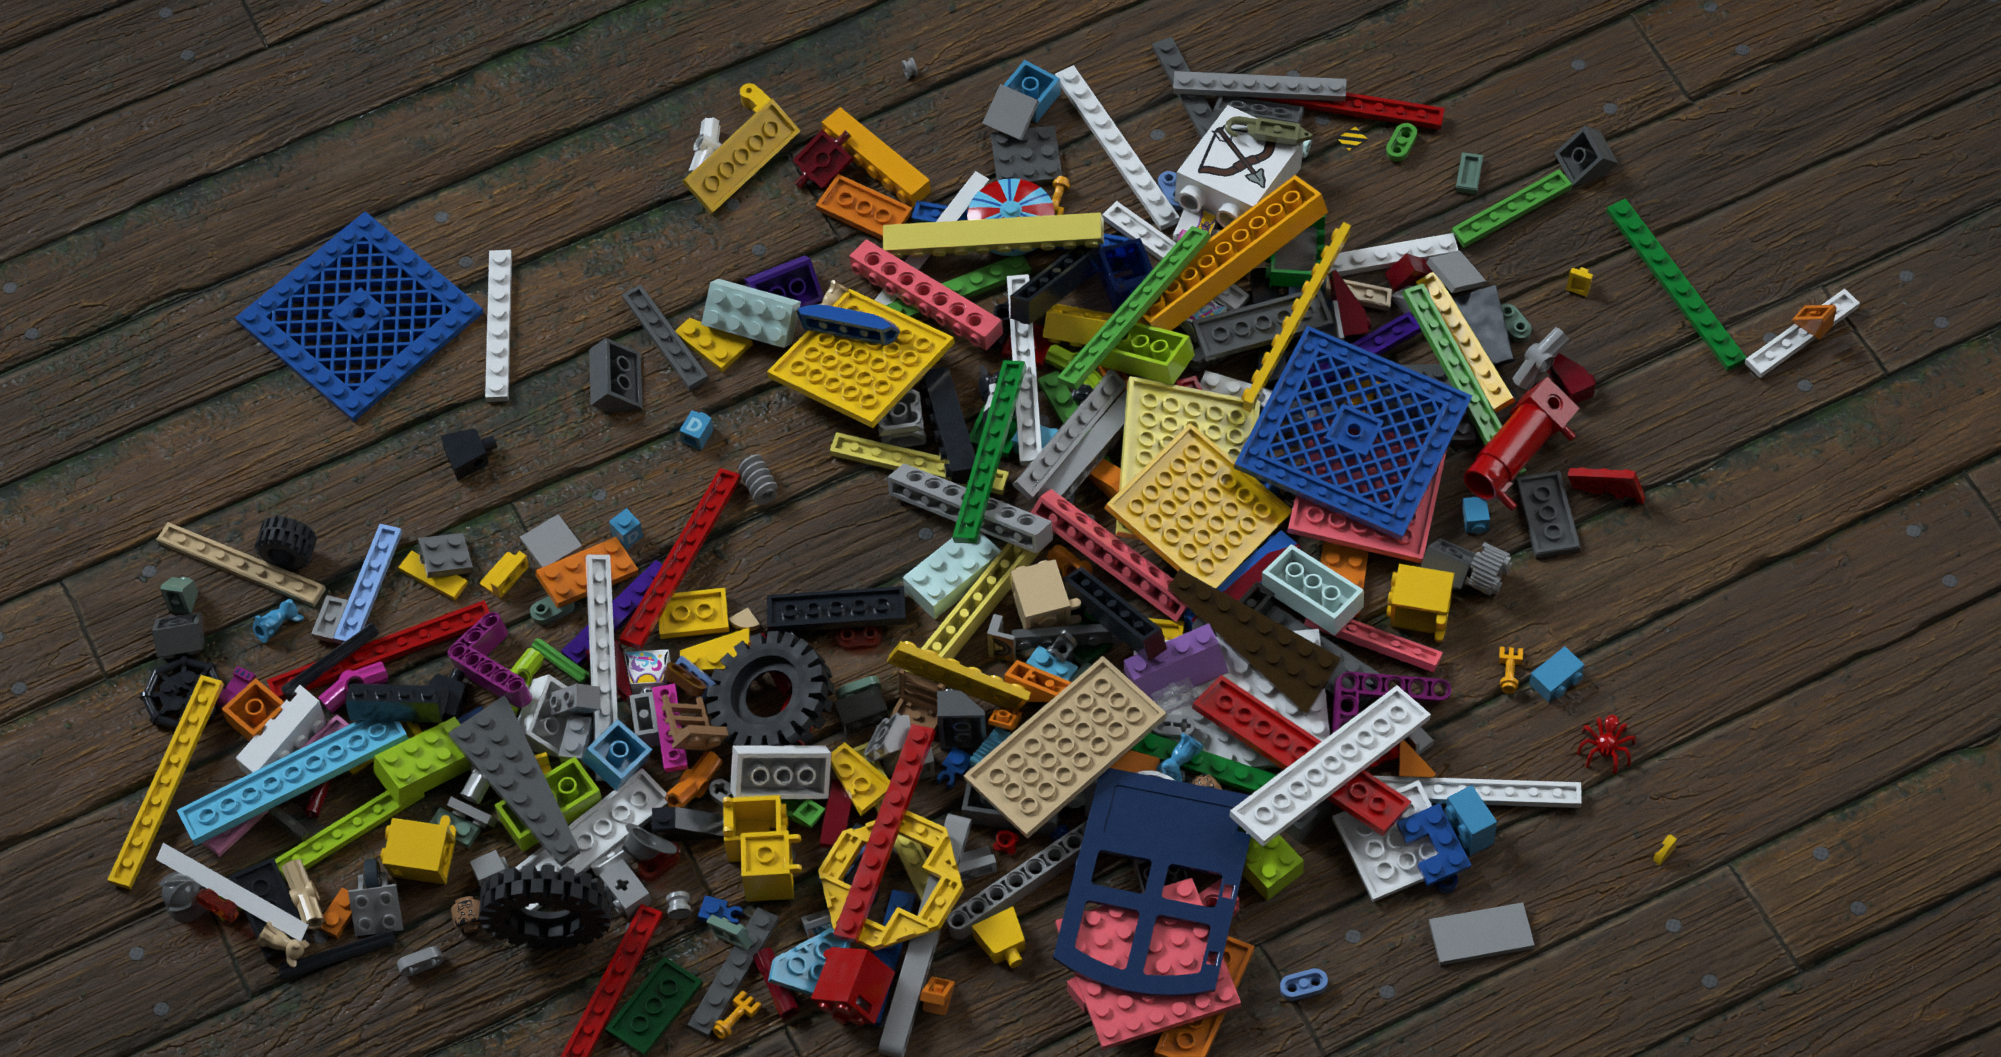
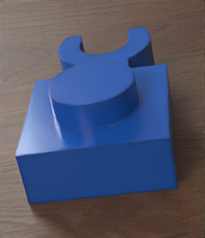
(955, 764)
(718, 908)

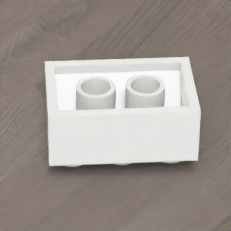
(538, 725)

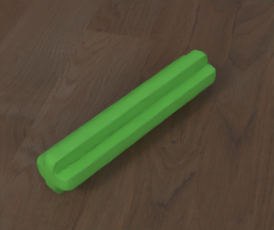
(560, 660)

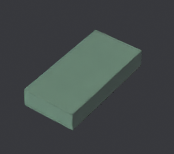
(1469, 173)

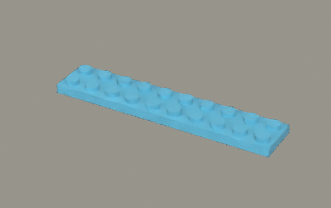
(288, 777)

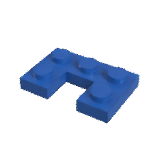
(1450, 854)

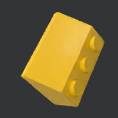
(1073, 324)

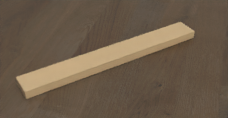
(241, 564)

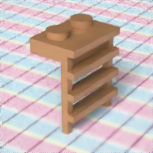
(918, 699)
(698, 732)

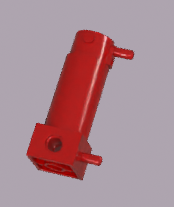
(1533, 421)

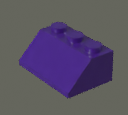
(791, 280)

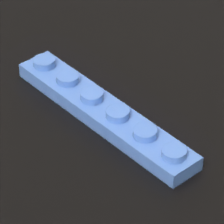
(368, 582)

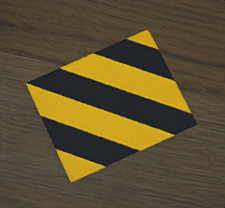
(1352, 138)

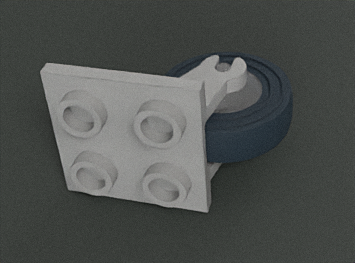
(378, 905)

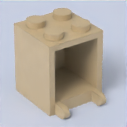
(1042, 597)

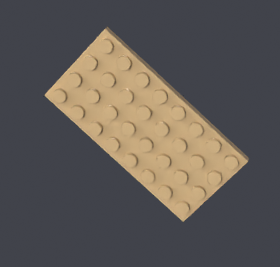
(1065, 746)

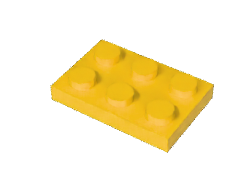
(695, 614)

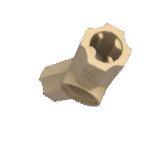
(303, 894)

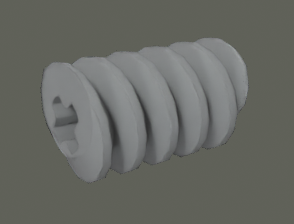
(758, 479)

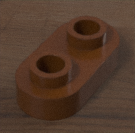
(683, 678)

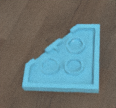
(803, 964)

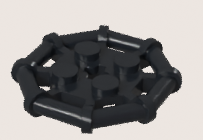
(172, 687)

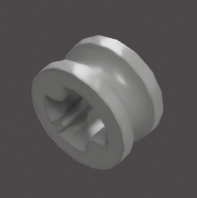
(909, 68)

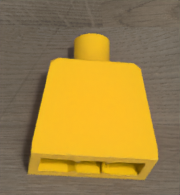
(1001, 937)

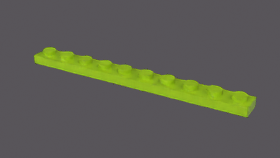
(343, 832)

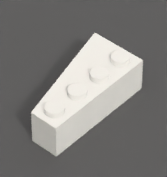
(285, 734)

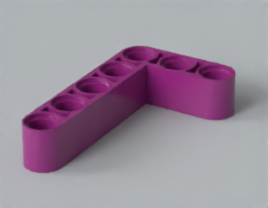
(470, 656)
(1381, 688)

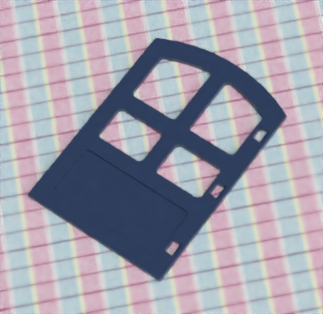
(1169, 827)

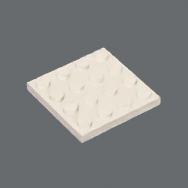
(1386, 860)

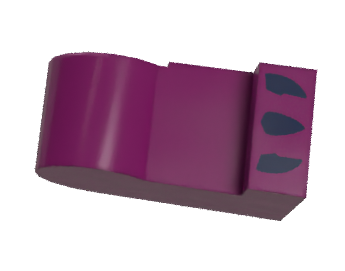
(240, 680)

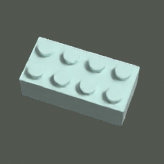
(750, 313)
(949, 574)
(1313, 589)

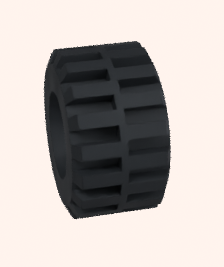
(285, 542)

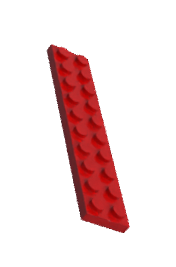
(1286, 742)

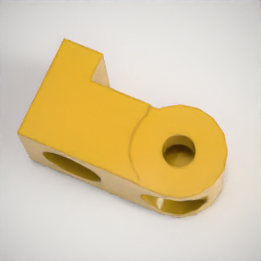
(753, 97)

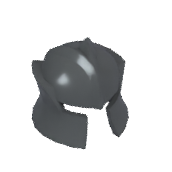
(179, 897)

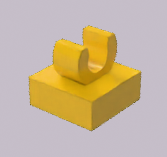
(1579, 281)

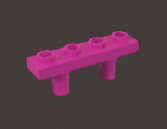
(672, 758)

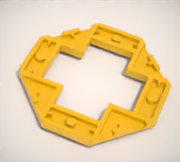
(902, 924)

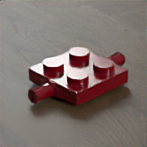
(822, 159)

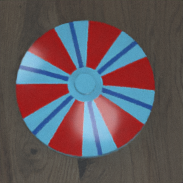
(1008, 200)

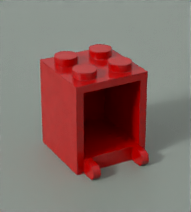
(852, 985)

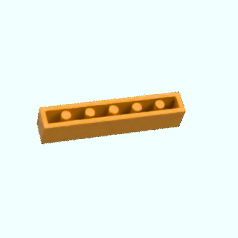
(878, 158)

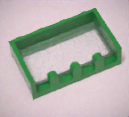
(1295, 260)

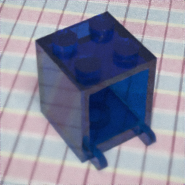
(1120, 258)

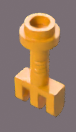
(1060, 184)
(1509, 683)
(722, 1028)

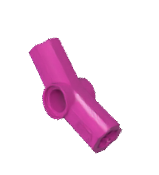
(337, 693)

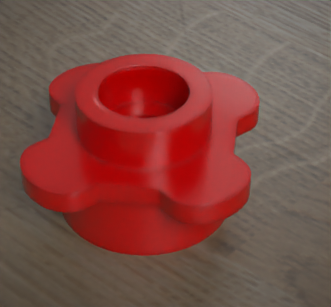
(1003, 836)

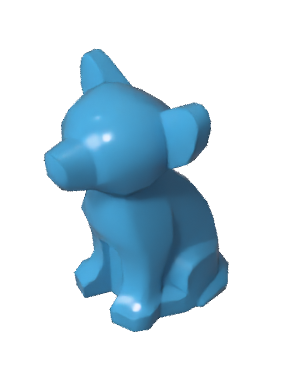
(266, 626)
(1183, 752)

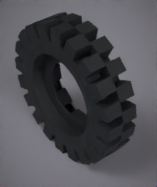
(808, 699)
(508, 894)

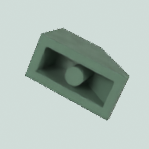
(179, 594)

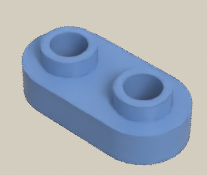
(1168, 187)
(1302, 983)

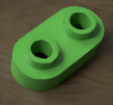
(1400, 144)

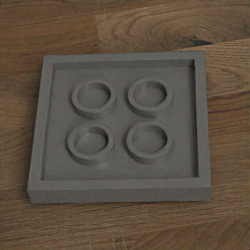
(1031, 159)

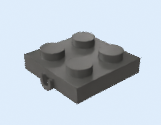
(445, 555)

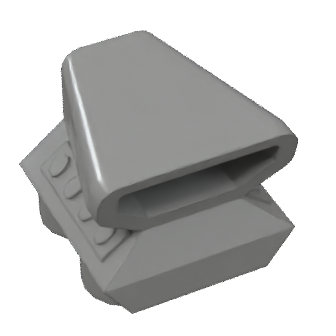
(904, 422)
(888, 742)

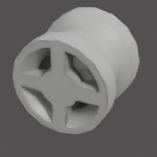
(678, 905)

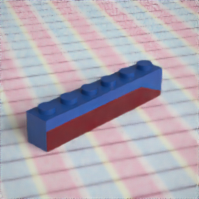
(1250, 571)

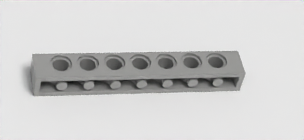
(946, 498)

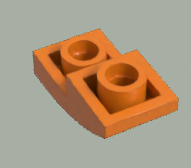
(1005, 718)

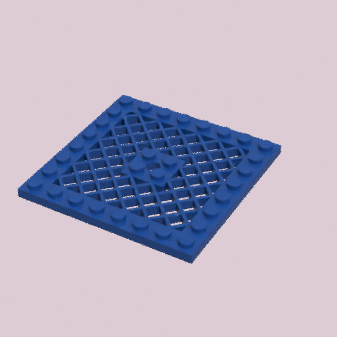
(358, 398)
(1333, 496)

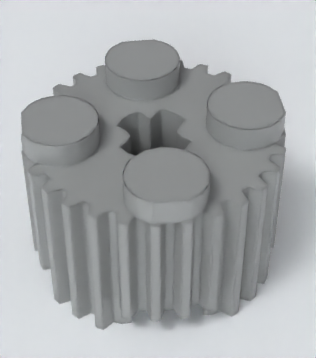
(1488, 569)

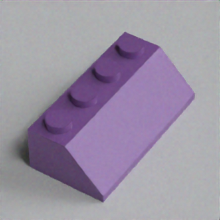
(1188, 655)

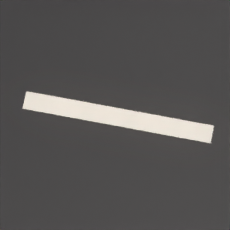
(951, 213)
(232, 891)

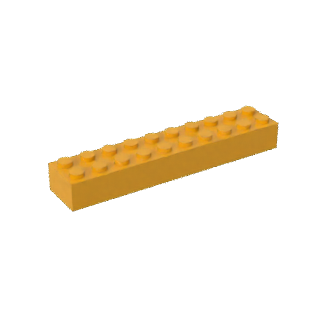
(1237, 251)

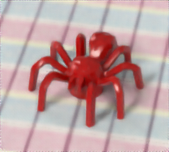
(1607, 742)

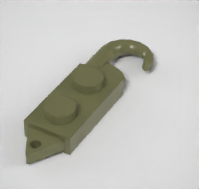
(1270, 130)

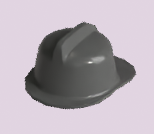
(645, 845)

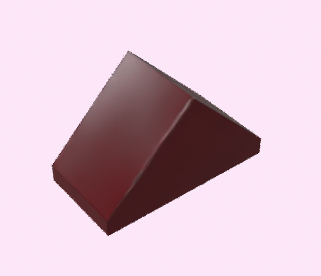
(1407, 272)

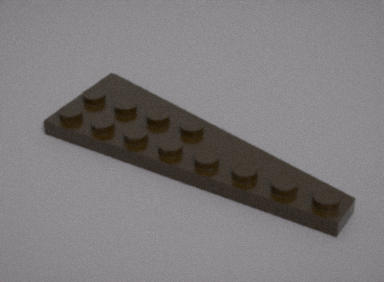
(1280, 655)

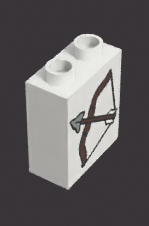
(1231, 172)

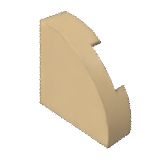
(744, 620)

